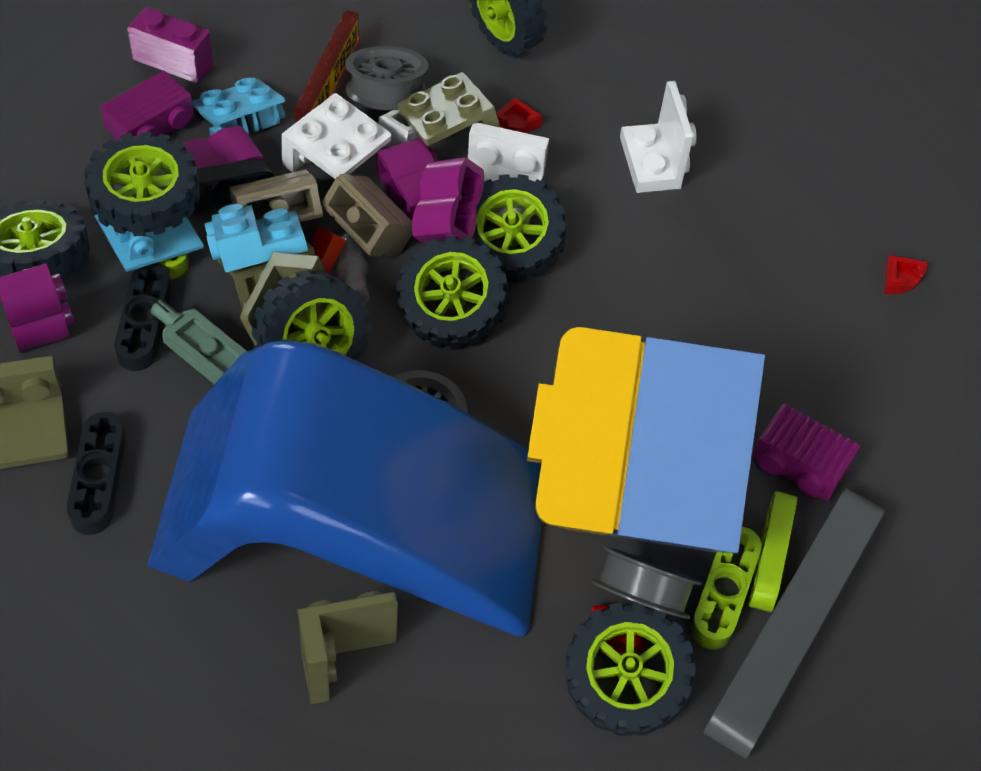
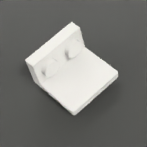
(333, 138)
(660, 151)
(507, 152)

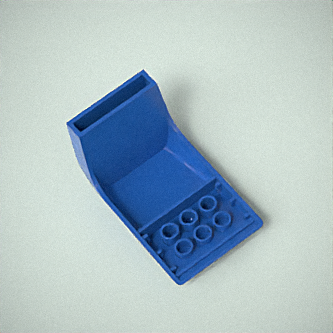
(359, 474)

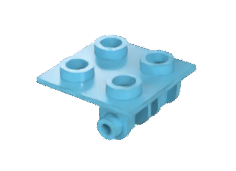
(247, 98)
(149, 249)

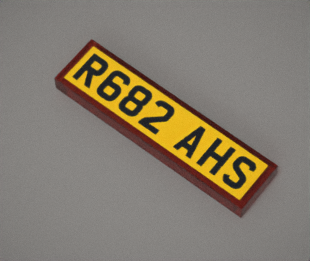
(330, 65)

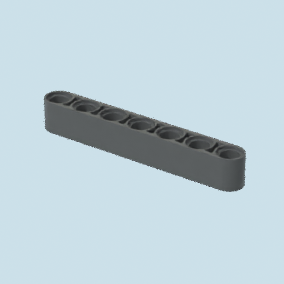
(793, 624)

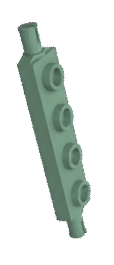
(197, 341)

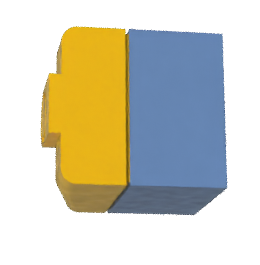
(646, 439)

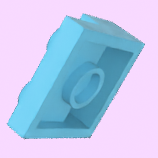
(244, 241)

